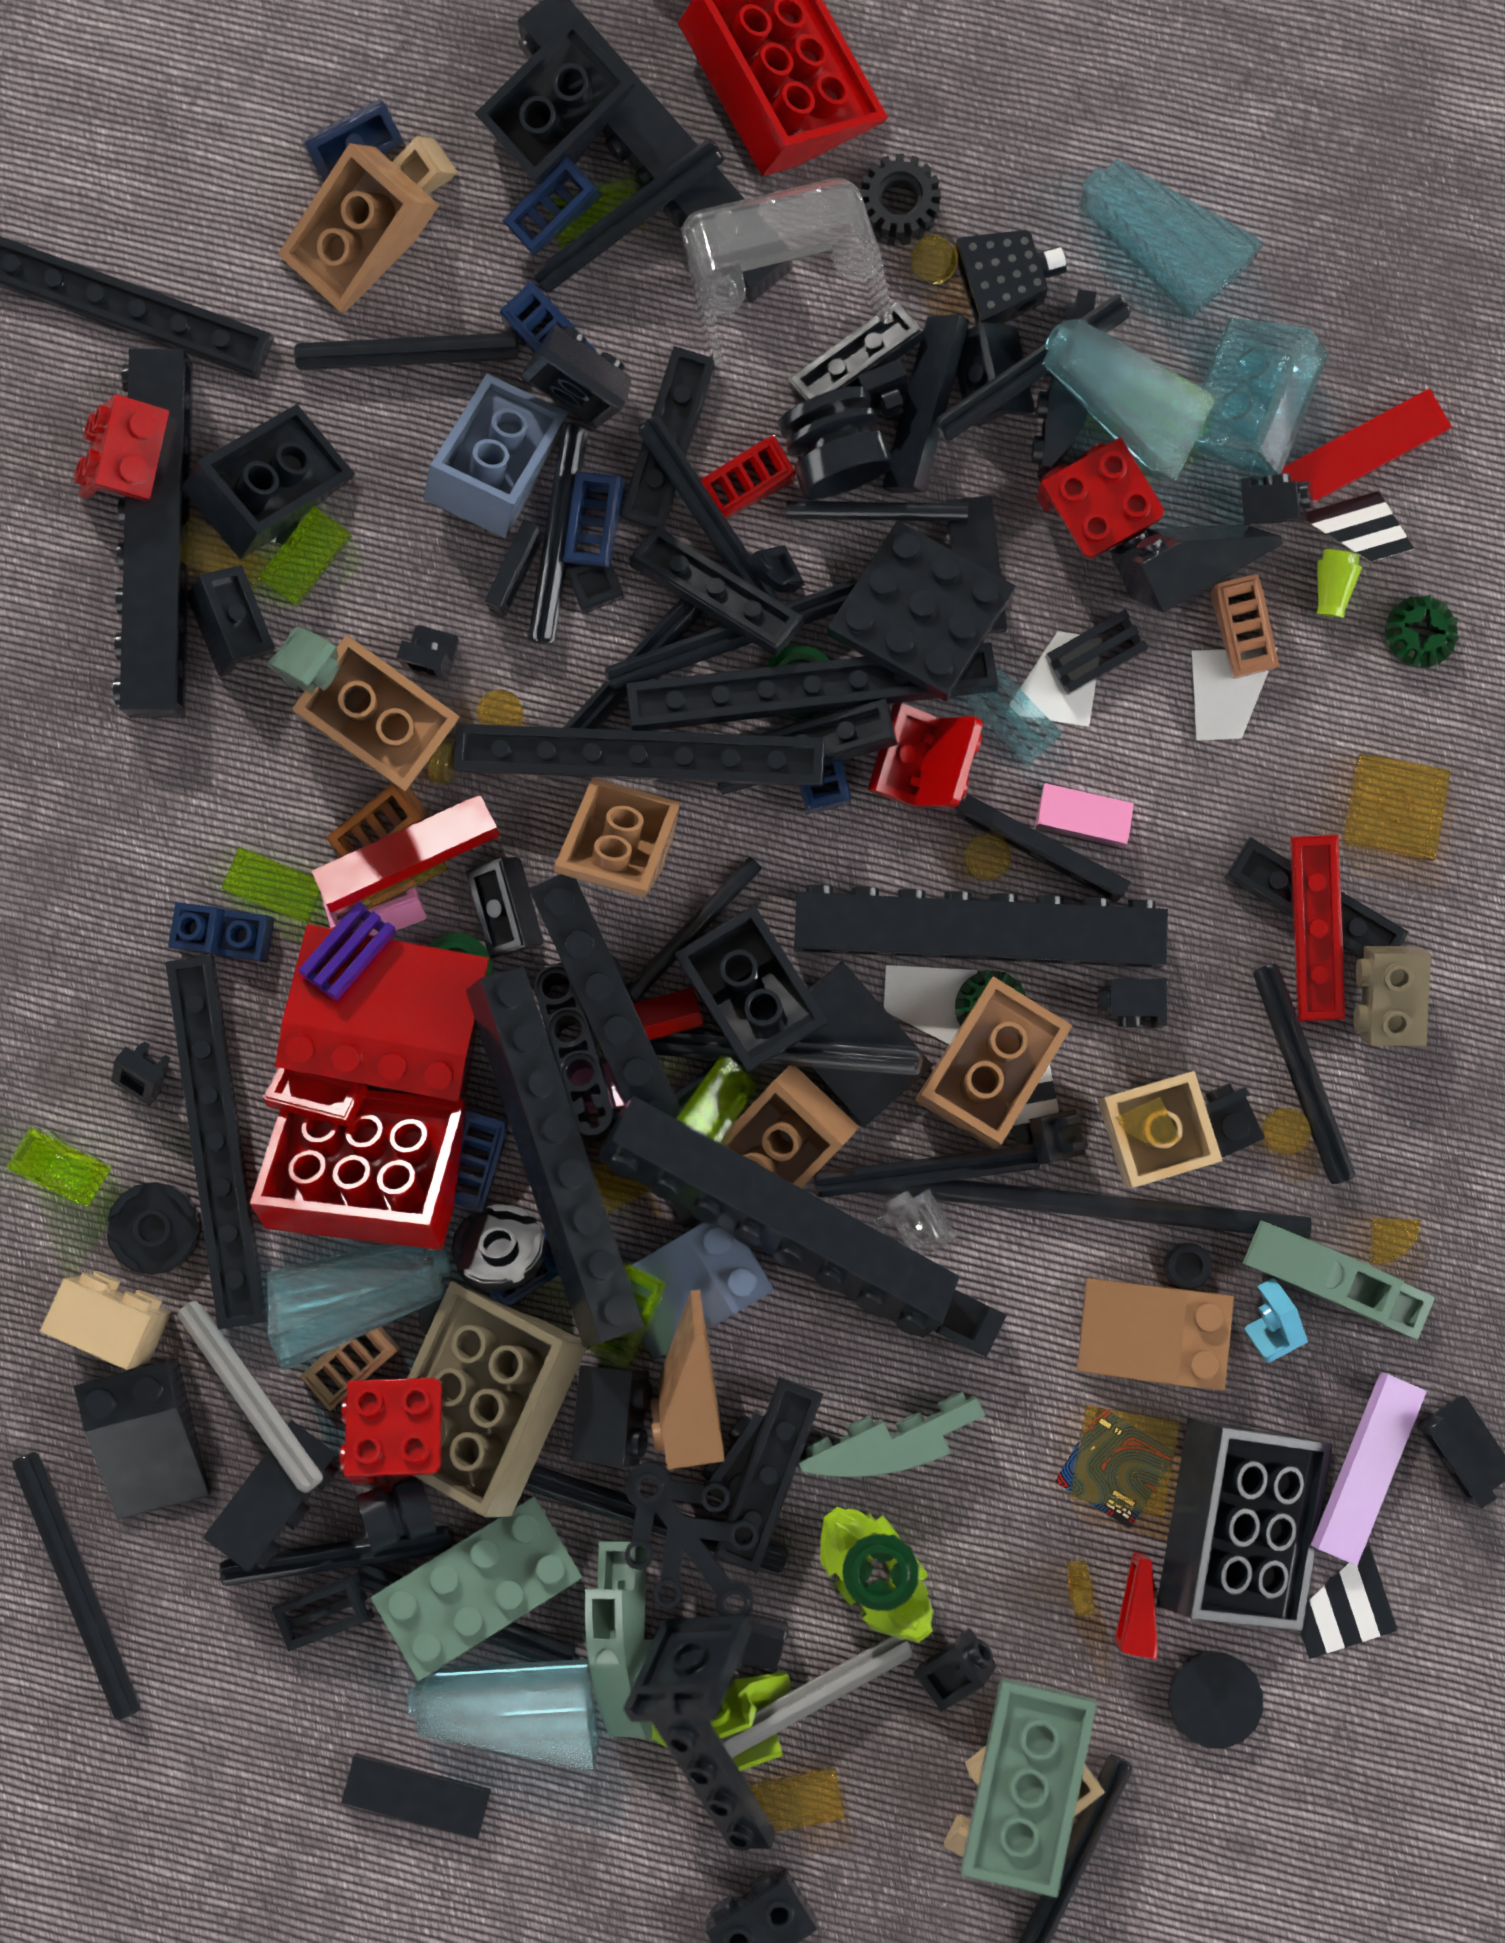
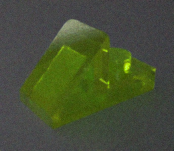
(58, 1166)

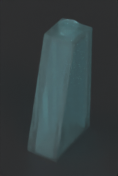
(1168, 236)
(1130, 396)
(348, 1296)
(512, 1709)

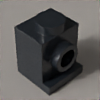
(1275, 500)
(1133, 1002)

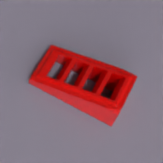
(769, 484)
(1137, 1618)

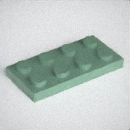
(476, 1588)
(1028, 1787)

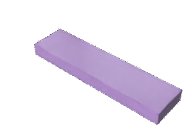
(1368, 1468)

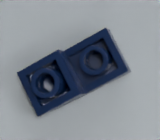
(221, 932)

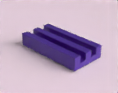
(334, 939)

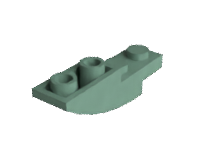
(306, 661)
(1339, 1279)
(874, 1452)
(617, 1635)

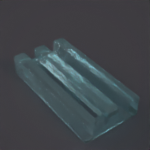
(1004, 732)

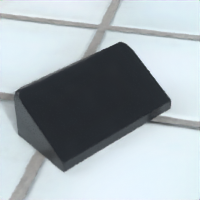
(504, 906)

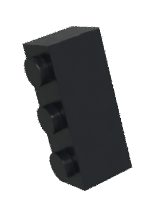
(267, 1505)

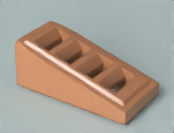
(1257, 605)
(379, 1338)

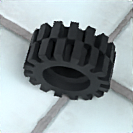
(909, 175)

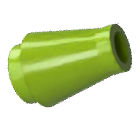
(1336, 581)

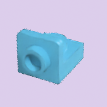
(1280, 1325)

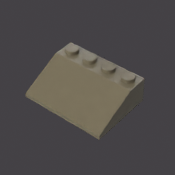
(499, 1395)

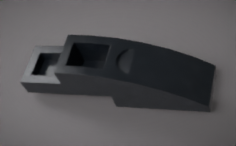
(1059, 409)

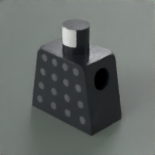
(1005, 274)

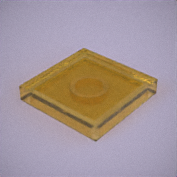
(1396, 807)
(1124, 1459)

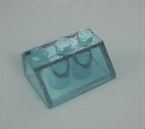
(1262, 392)

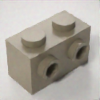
(1393, 995)

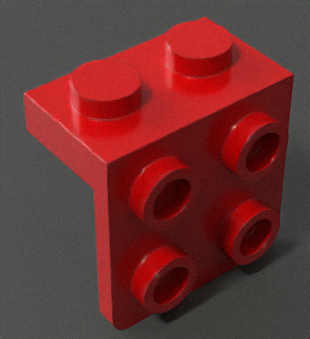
(122, 448)
(1101, 498)
(930, 760)
(391, 1429)

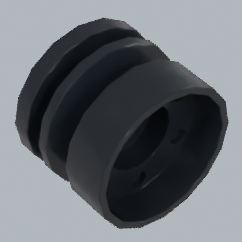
(835, 442)

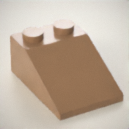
(357, 226)
(378, 715)
(619, 838)
(993, 1063)
(791, 1128)
(1155, 1334)
(687, 1407)

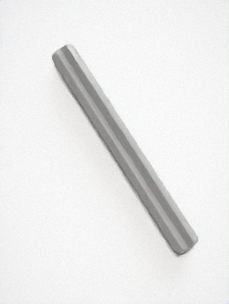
(250, 1397)
(820, 1693)

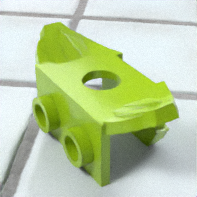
(838, 1535)
(738, 1713)

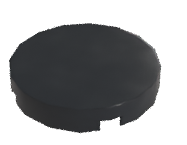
(153, 1228)
(498, 1248)
(1215, 1699)

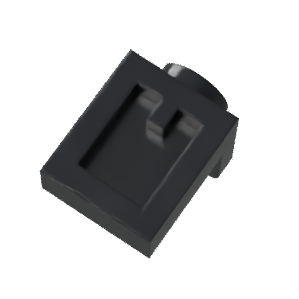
(429, 652)
(1232, 1119)
(957, 1670)

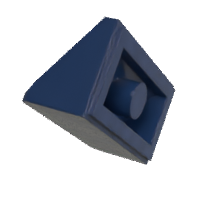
(366, 126)

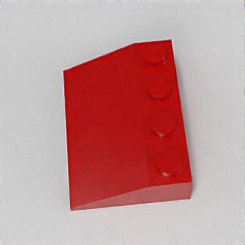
(782, 77)
(394, 1027)
(372, 1182)

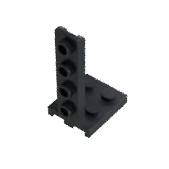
(680, 1695)

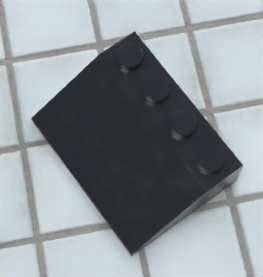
(1244, 1525)

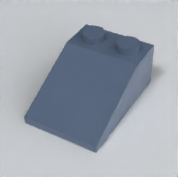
(494, 455)
(703, 1261)

